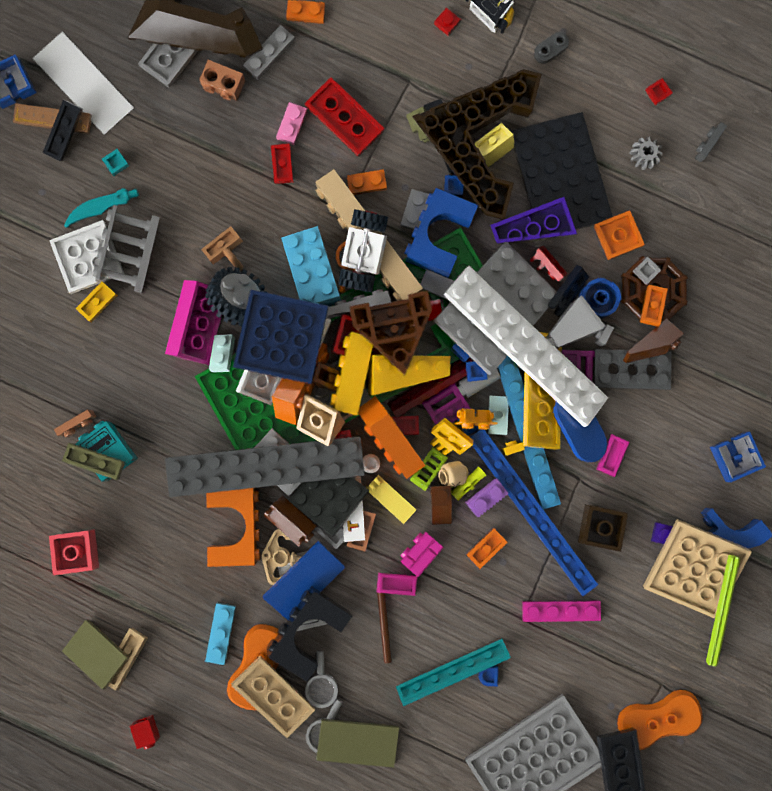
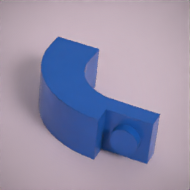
(750, 536)

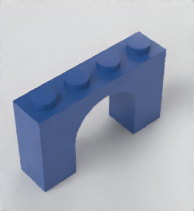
(440, 207)

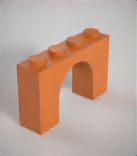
(245, 551)

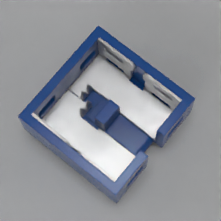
(14, 81)
(737, 457)

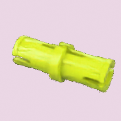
(477, 475)

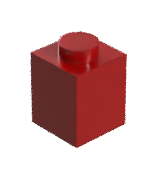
(145, 732)

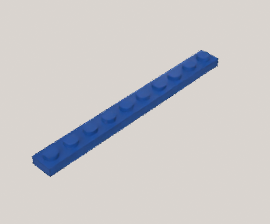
(533, 513)

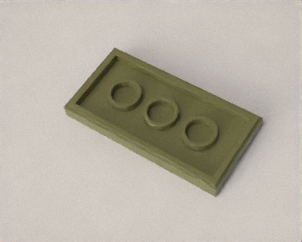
(357, 743)

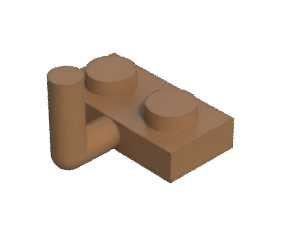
(223, 246)

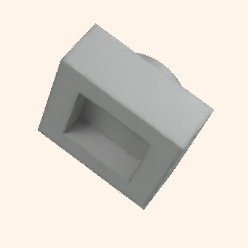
(646, 270)
(603, 335)

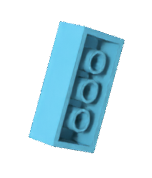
(311, 267)

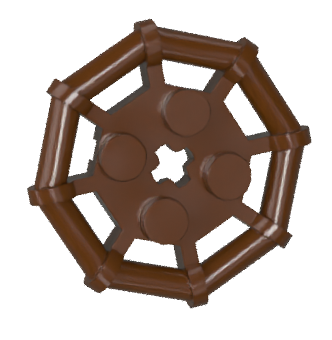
(660, 280)

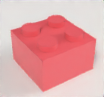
(74, 552)

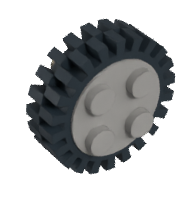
(230, 293)

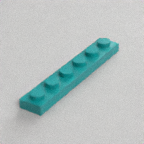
(452, 672)

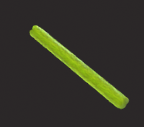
(723, 610)

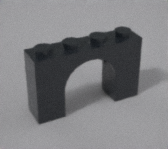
(312, 606)

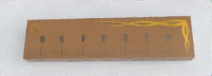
(46, 117)

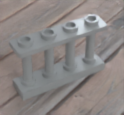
(144, 244)

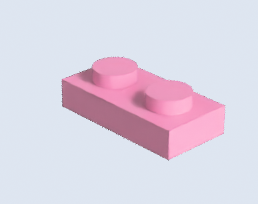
(291, 123)

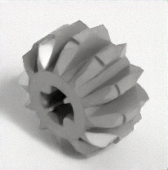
(652, 150)

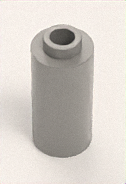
(470, 388)

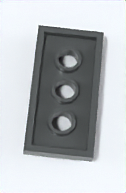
(622, 379)

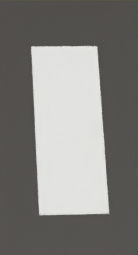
(83, 82)

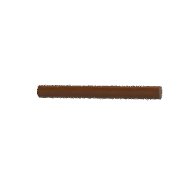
(384, 627)

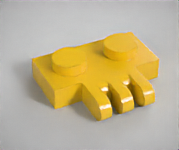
(450, 437)

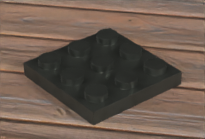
(329, 501)

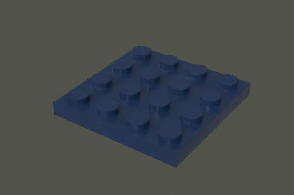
(281, 336)

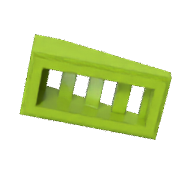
(419, 482)

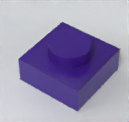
(660, 533)

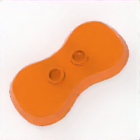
(254, 646)
(674, 715)

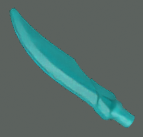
(99, 205)

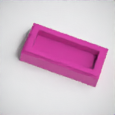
(613, 456)
(396, 584)

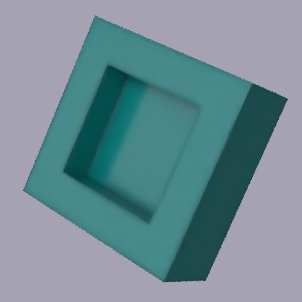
(115, 162)

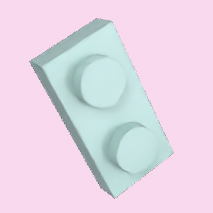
(221, 353)

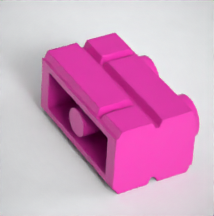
(421, 553)

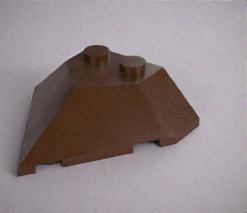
(394, 326)

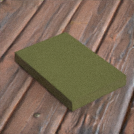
(95, 654)

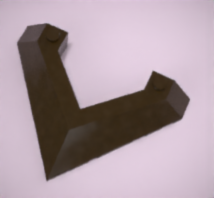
(195, 28)
(453, 123)

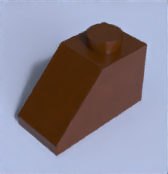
(441, 504)

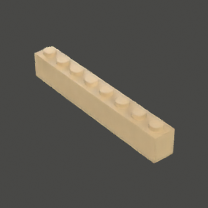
(343, 203)

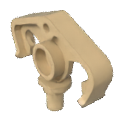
(276, 556)

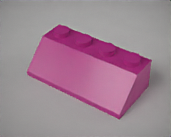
(193, 325)

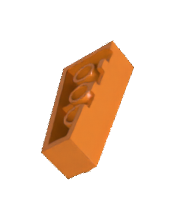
(290, 394)
(390, 438)

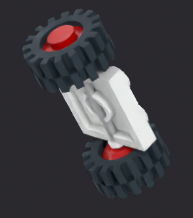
(363, 250)

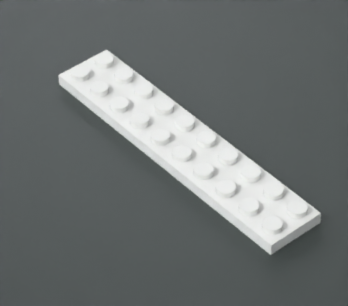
(526, 346)

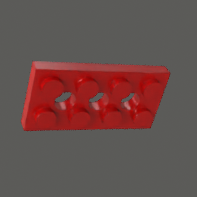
(345, 104)

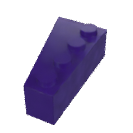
(538, 223)

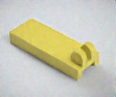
(391, 499)

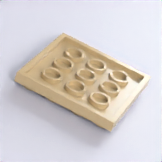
(693, 567)

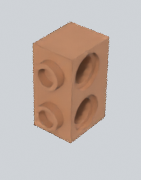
(224, 77)

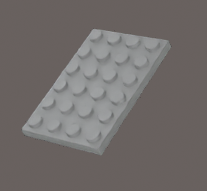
(518, 285)
(539, 753)

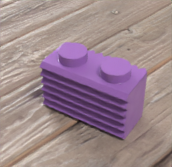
(486, 497)

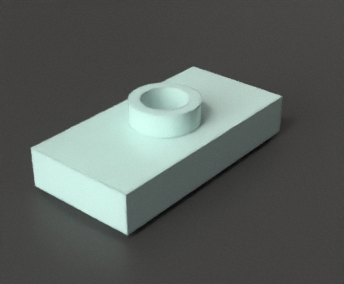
(499, 407)

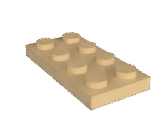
(273, 696)

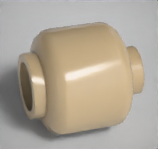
(453, 474)

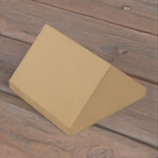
(319, 420)

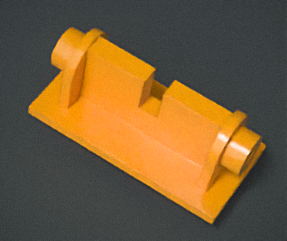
(468, 420)

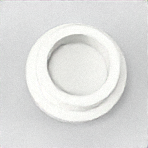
(371, 463)

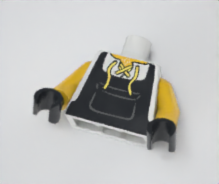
(493, 13)

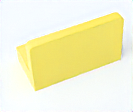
(495, 144)

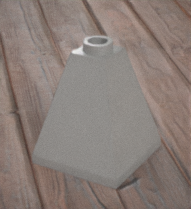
(575, 324)

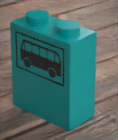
(107, 441)

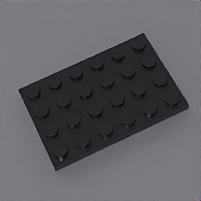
(559, 163)

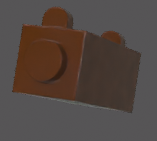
(290, 521)

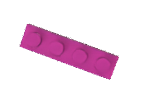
(561, 611)

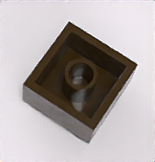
(602, 528)

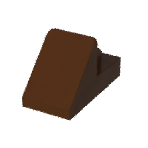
(325, 377)

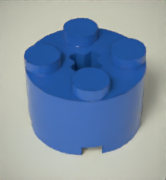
(602, 289)

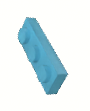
(220, 633)

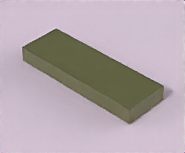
(93, 461)

